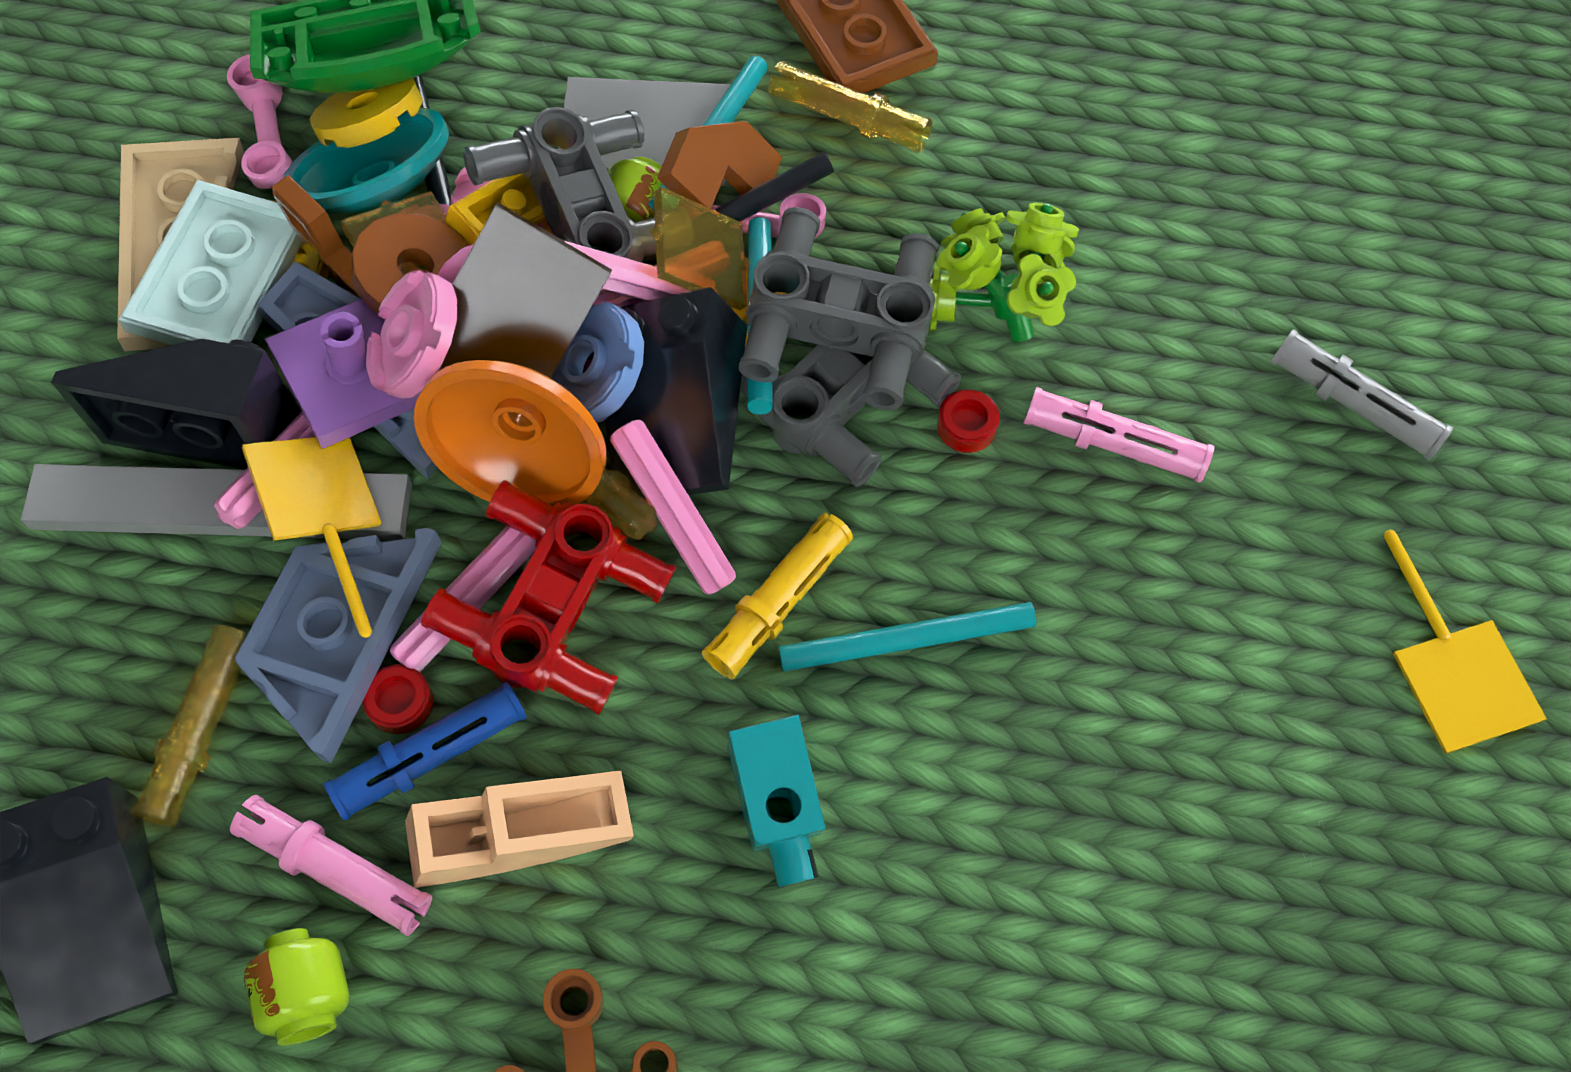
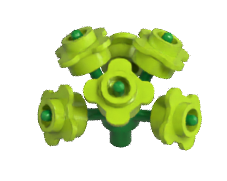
(974, 261)

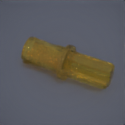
(623, 505)

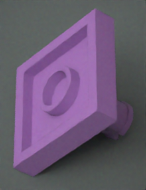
(329, 373)

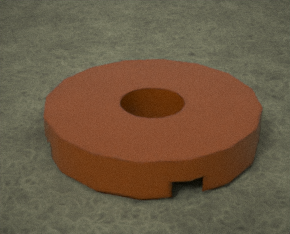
(395, 241)

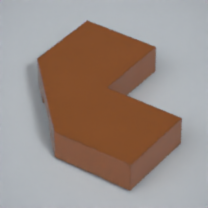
(709, 153)
(316, 229)

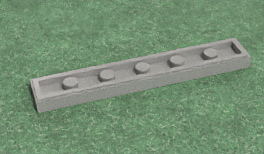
(173, 501)

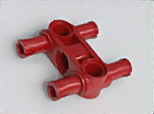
(549, 596)

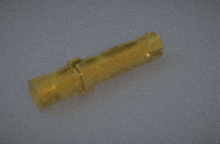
(870, 114)
(190, 735)

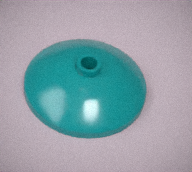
(368, 174)

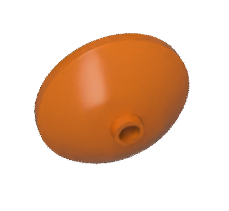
(512, 425)

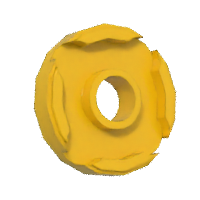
(364, 115)

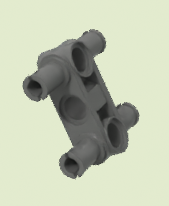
(571, 181)
(840, 308)
(831, 390)

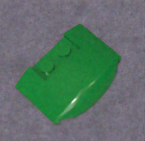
(356, 42)

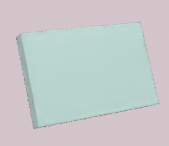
(212, 269)

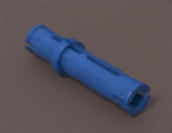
(352, 791)

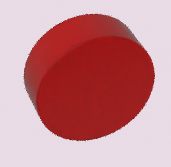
(968, 421)
(398, 699)

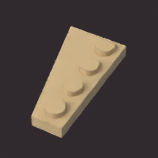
(152, 192)

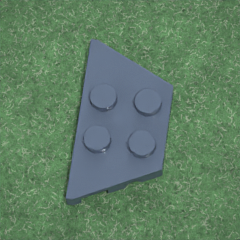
(306, 641)

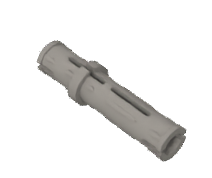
(1361, 394)

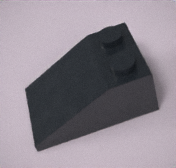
(687, 387)
(183, 400)
(79, 911)

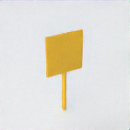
(313, 494)
(1464, 677)

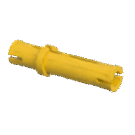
(762, 613)

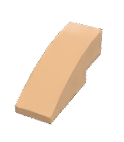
(516, 827)

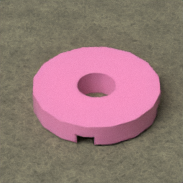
(414, 336)

